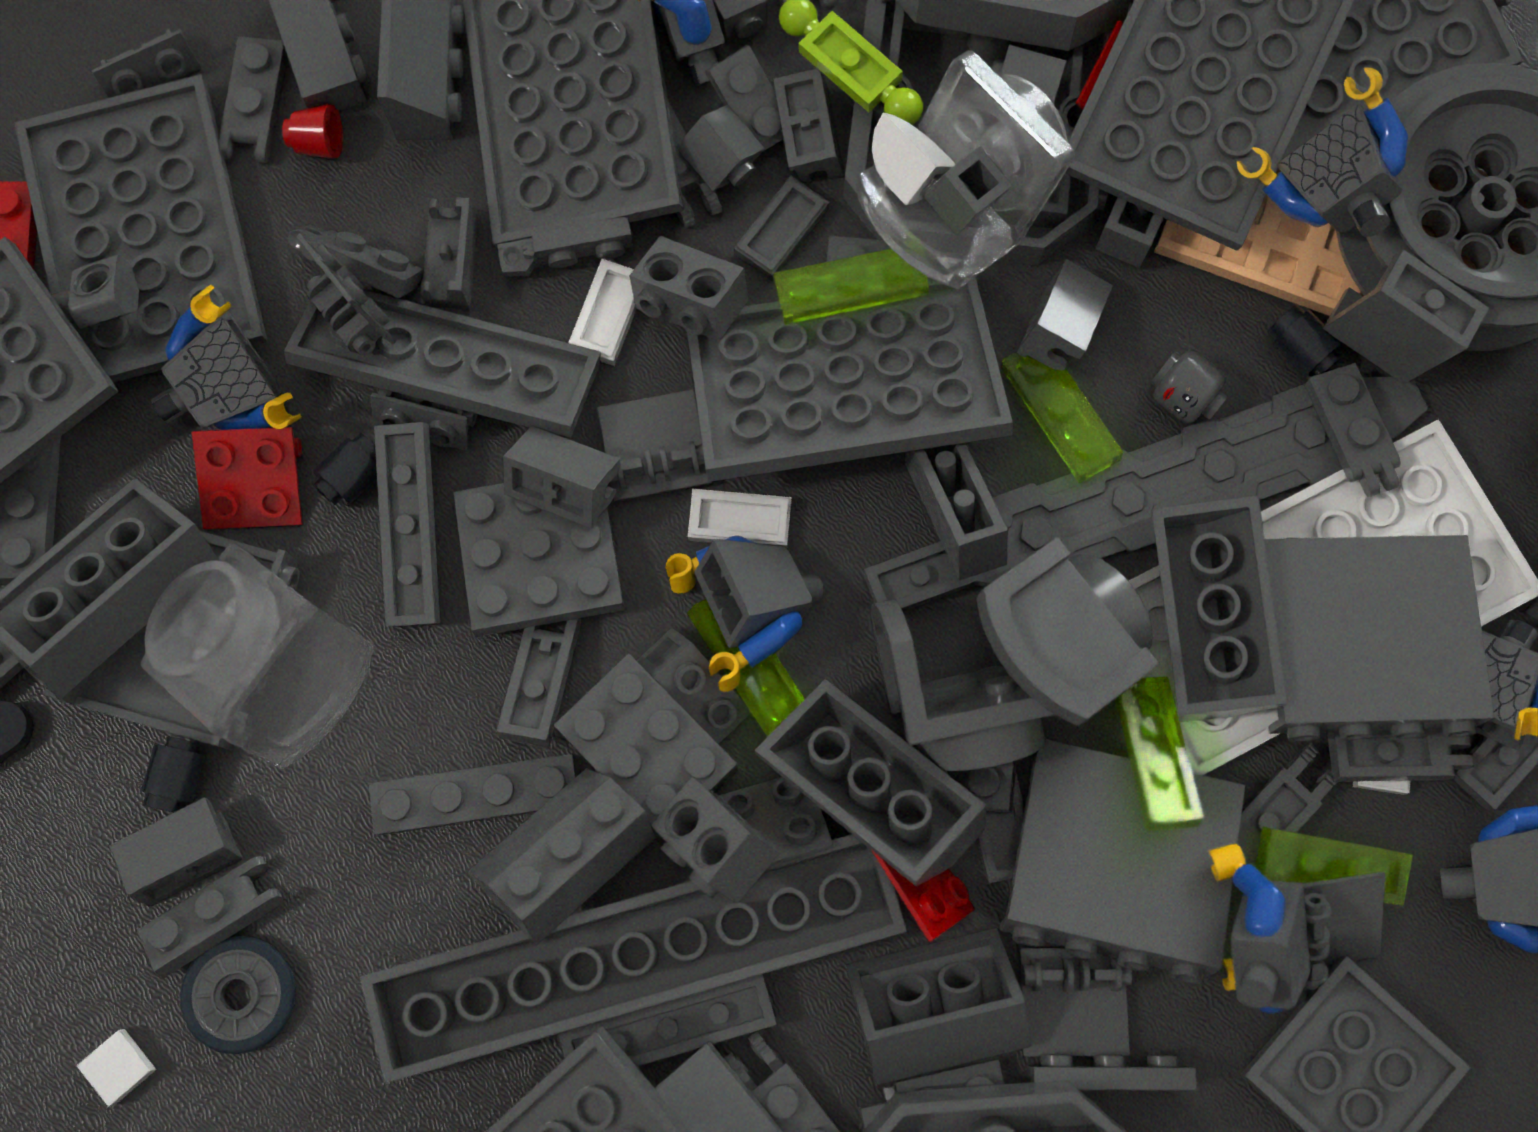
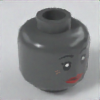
(1189, 386)

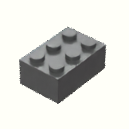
(643, 739)

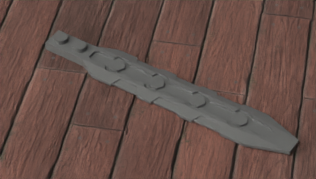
(1111, 512)

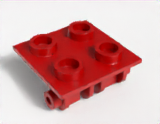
(248, 477)
(934, 903)

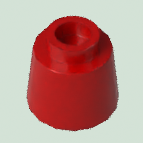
(314, 132)

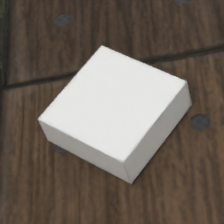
(116, 1067)

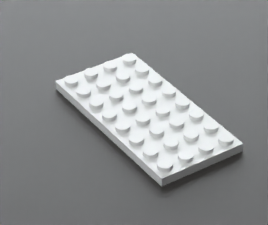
(1432, 499)

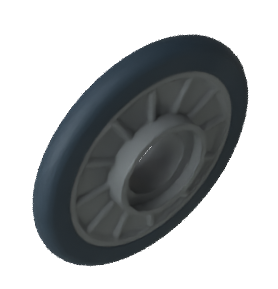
(270, 1003)

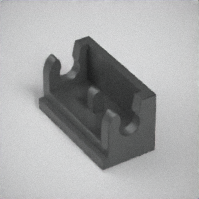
(808, 125)
(449, 255)
(1065, 316)
(560, 476)
(175, 852)

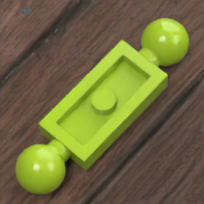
(850, 61)

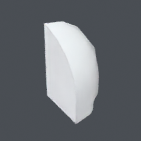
(906, 158)

